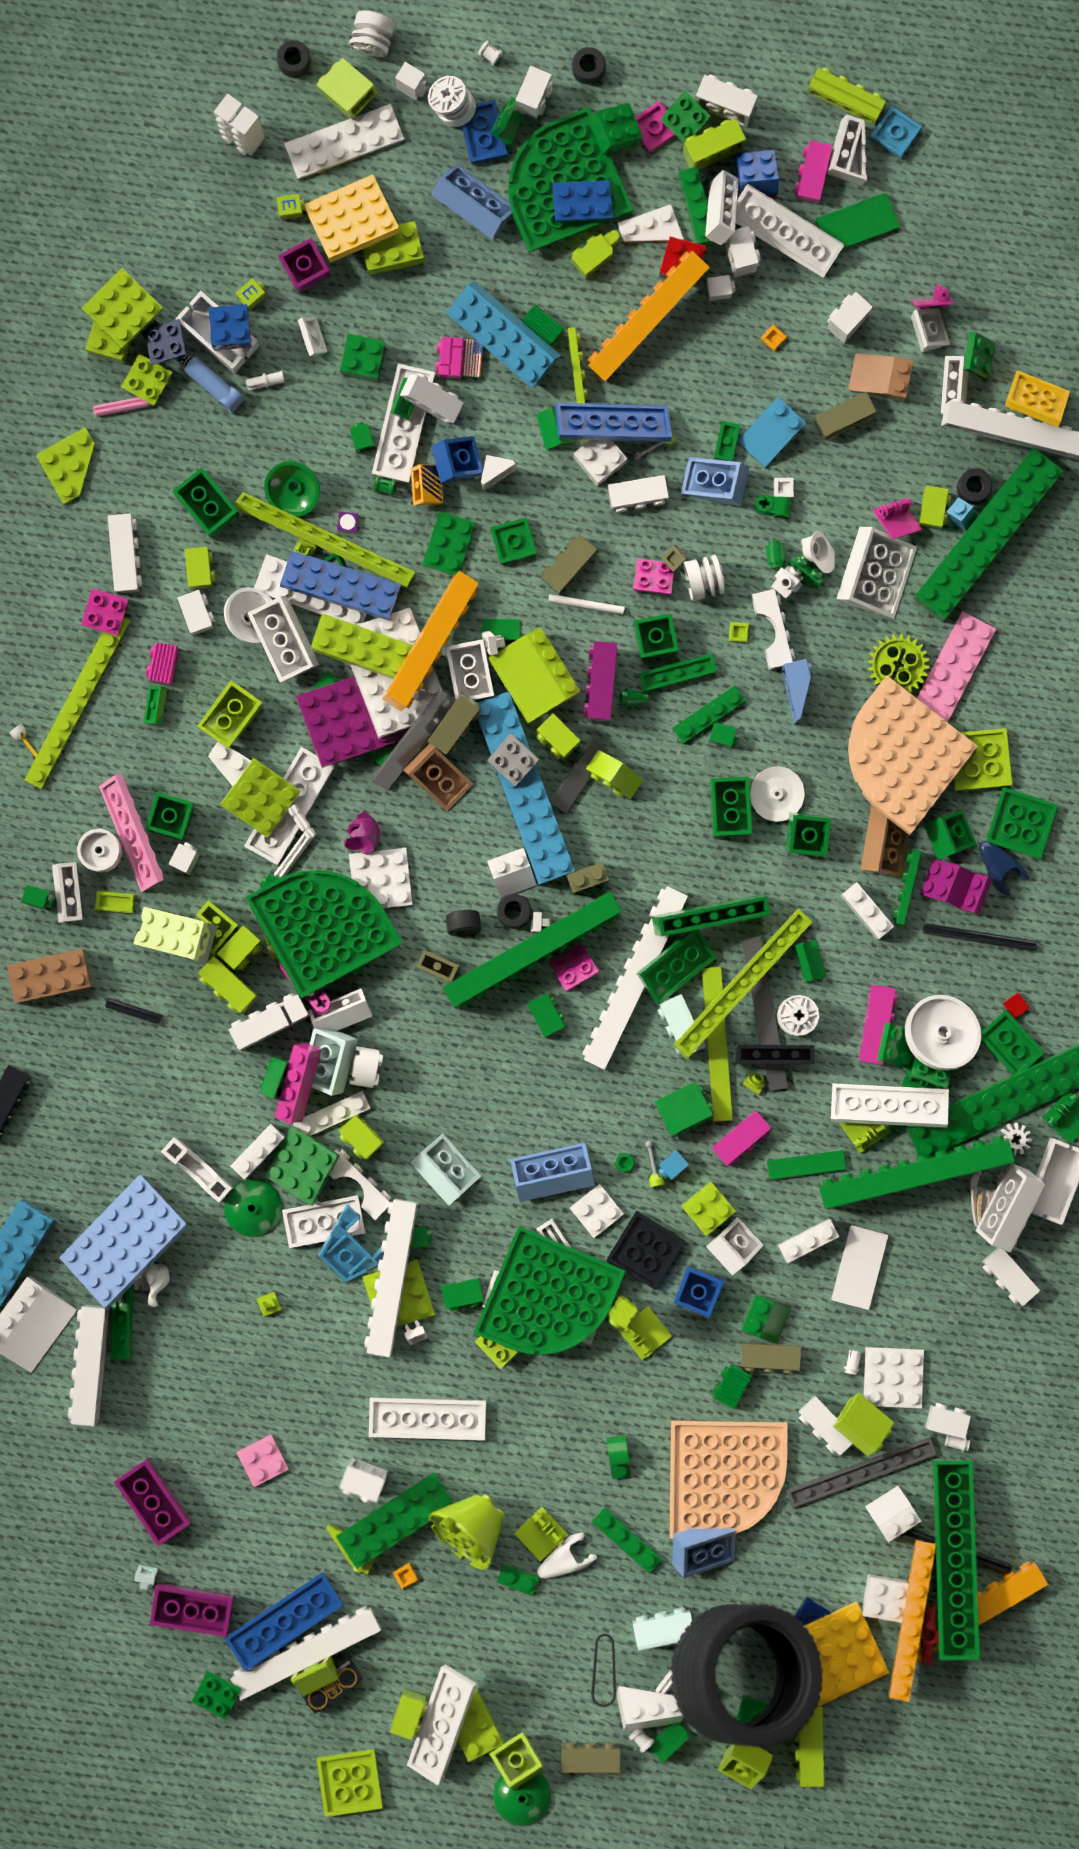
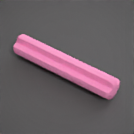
(120, 406)

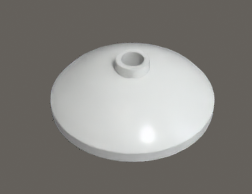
(237, 608)

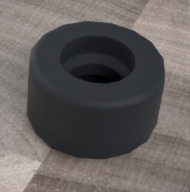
(298, 70)
(588, 78)
(977, 474)
(513, 899)
(463, 923)

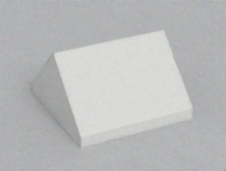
(929, 329)
(495, 470)

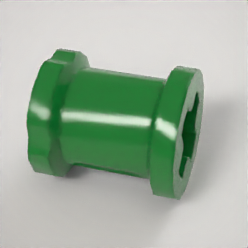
(384, 485)

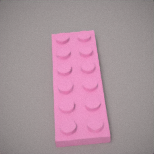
(955, 665)
(131, 832)

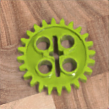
(914, 670)

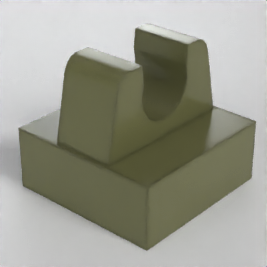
(674, 558)

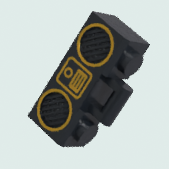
(347, 1678)

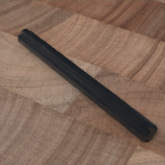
(981, 937)
(981, 1559)

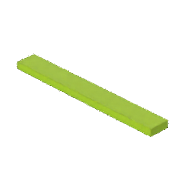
(717, 1050)

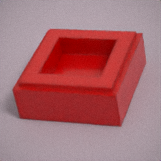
(1015, 1005)

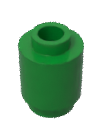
(775, 554)

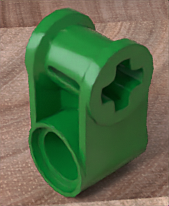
(776, 507)

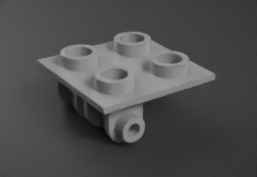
(513, 759)

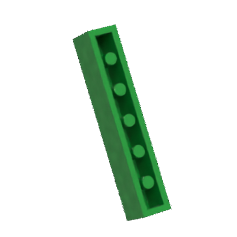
(710, 915)

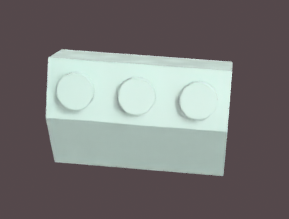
(677, 1017)
(333, 1061)
(445, 1169)
(661, 1629)

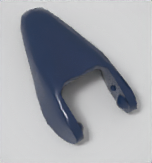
(998, 864)

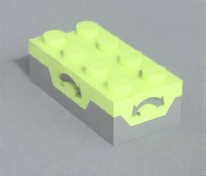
(176, 935)

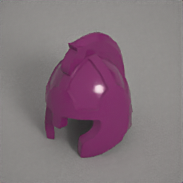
(363, 827)

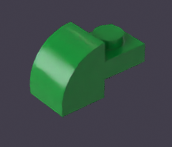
(618, 1457)

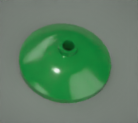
(282, 493)
(266, 1203)
(523, 1813)

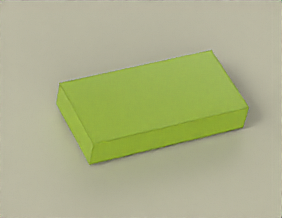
(115, 902)

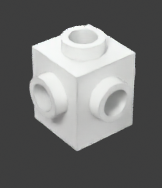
(787, 581)

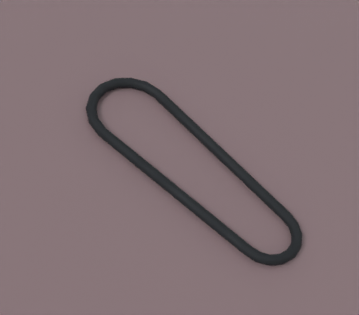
(594, 1671)

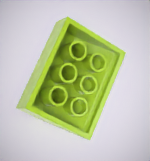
(534, 675)

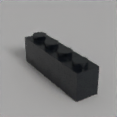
(775, 1054)
(11, 1087)

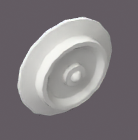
(777, 793)

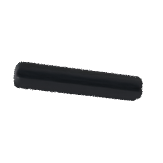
(133, 1011)

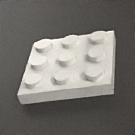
(384, 875)
(894, 1377)

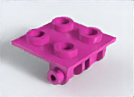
(940, 299)
(897, 518)
(653, 577)
(105, 612)
(573, 967)

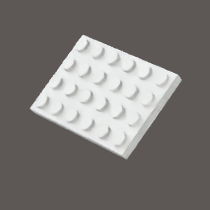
(374, 686)

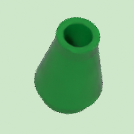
(632, 698)

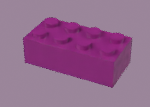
(602, 682)
(153, 1501)
(192, 1609)

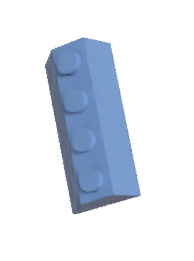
(473, 201)
(552, 1172)

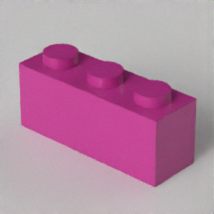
(813, 172)
(741, 1138)

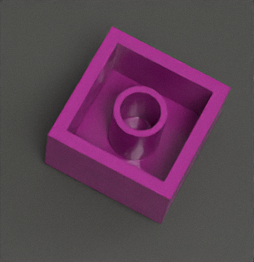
(304, 265)

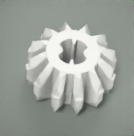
(1021, 1142)

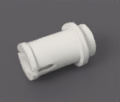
(852, 1362)
(957, 1443)

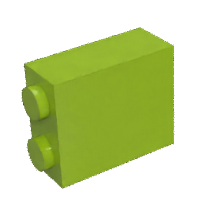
(346, 88)
(863, 1424)

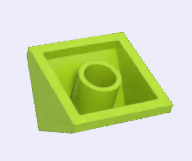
(315, 1676)

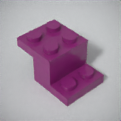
(956, 886)

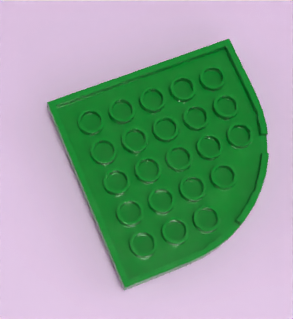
(559, 154)
(322, 926)
(547, 1296)

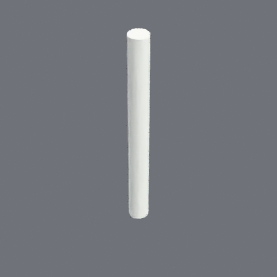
(586, 604)

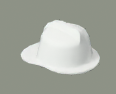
(818, 550)

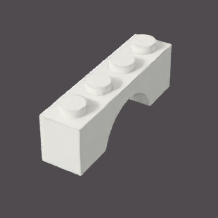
(767, 605)
(197, 1169)
(374, 1201)

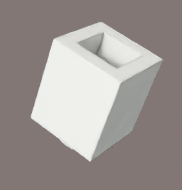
(720, 287)

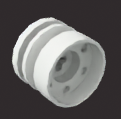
(372, 33)
(452, 101)
(704, 577)
(789, 1023)

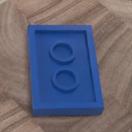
(478, 137)
(582, 201)

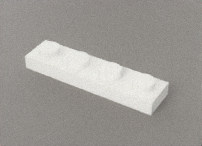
(333, 1114)

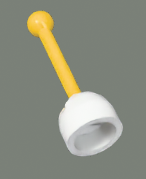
(19, 733)

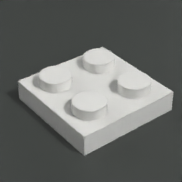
(596, 1210)

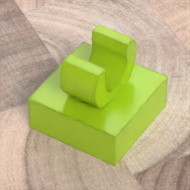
(305, 547)
(269, 1304)

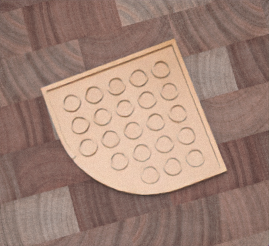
(904, 754)
(725, 1473)

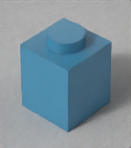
(962, 514)
(672, 1165)

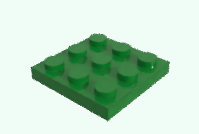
(1021, 823)
(302, 1165)

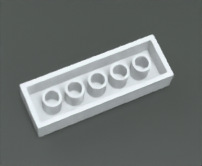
(89, 1365)

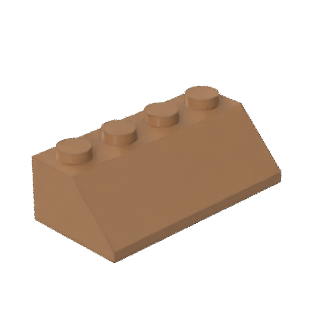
(884, 846)

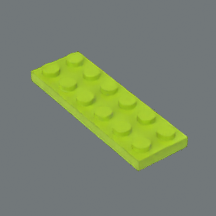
(359, 646)

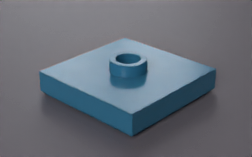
(896, 132)

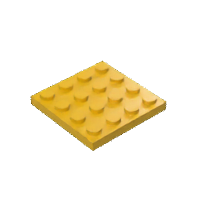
(351, 218)
(846, 1652)

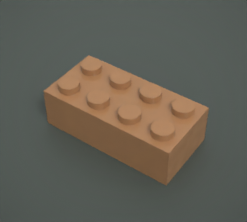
(49, 976)

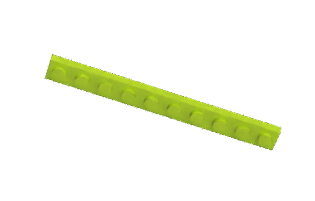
(324, 539)
(74, 706)
(742, 983)

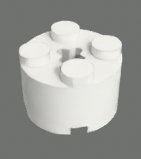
(365, 1067)

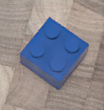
(758, 170)
(230, 327)
(457, 459)
(698, 1291)

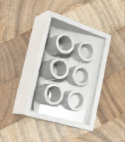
(876, 572)
(32, 1323)

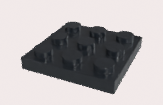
(645, 1250)

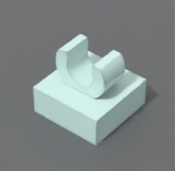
(145, 1576)

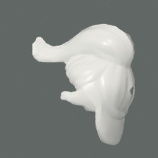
(153, 1280)

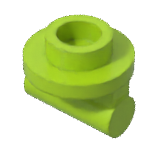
(754, 1082)

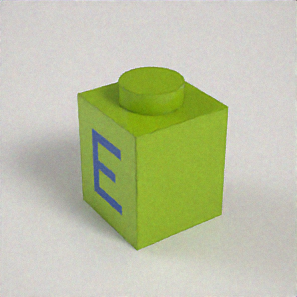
(290, 206)
(251, 293)

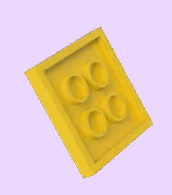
(1037, 398)

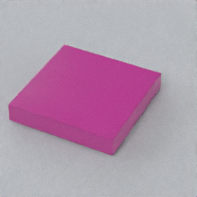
(653, 130)

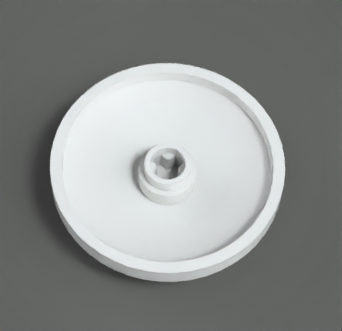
(942, 1032)

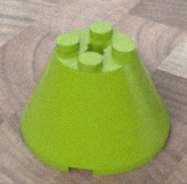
(470, 1526)

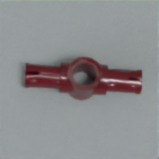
(929, 1644)

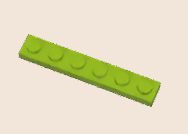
(578, 374)

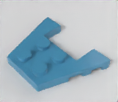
(344, 1252)

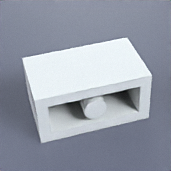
(411, 81)
(195, 612)
(184, 858)
(948, 1421)

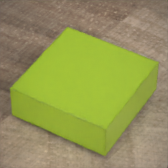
(738, 632)

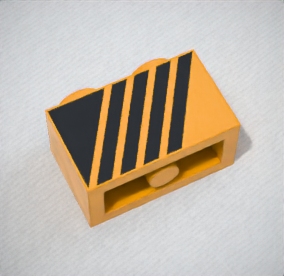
(426, 486)

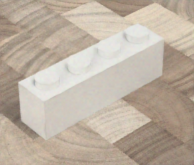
(722, 207)
(123, 553)

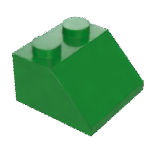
(950, 834)
(274, 1079)
(765, 1319)

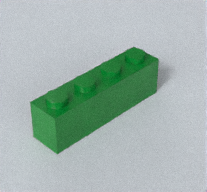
(695, 204)

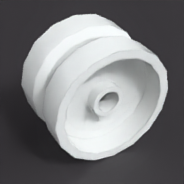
(110, 855)

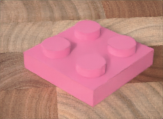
(262, 1460)

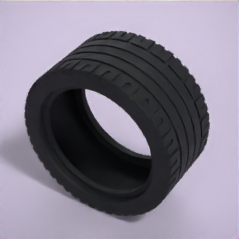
(796, 1682)

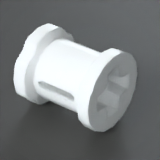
(490, 52)
(641, 1739)

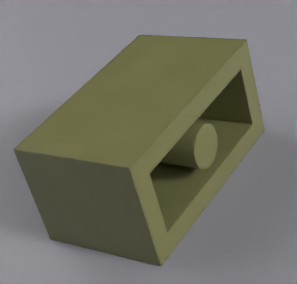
(587, 878)
(437, 966)

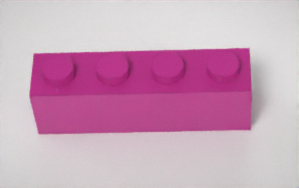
(878, 1013)
(298, 1083)

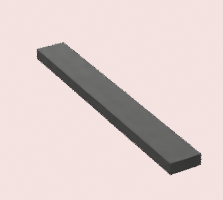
(765, 1017)
(861, 1472)

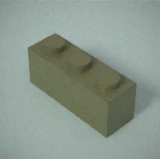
(845, 416)
(568, 564)
(455, 723)
(770, 1357)
(590, 1758)

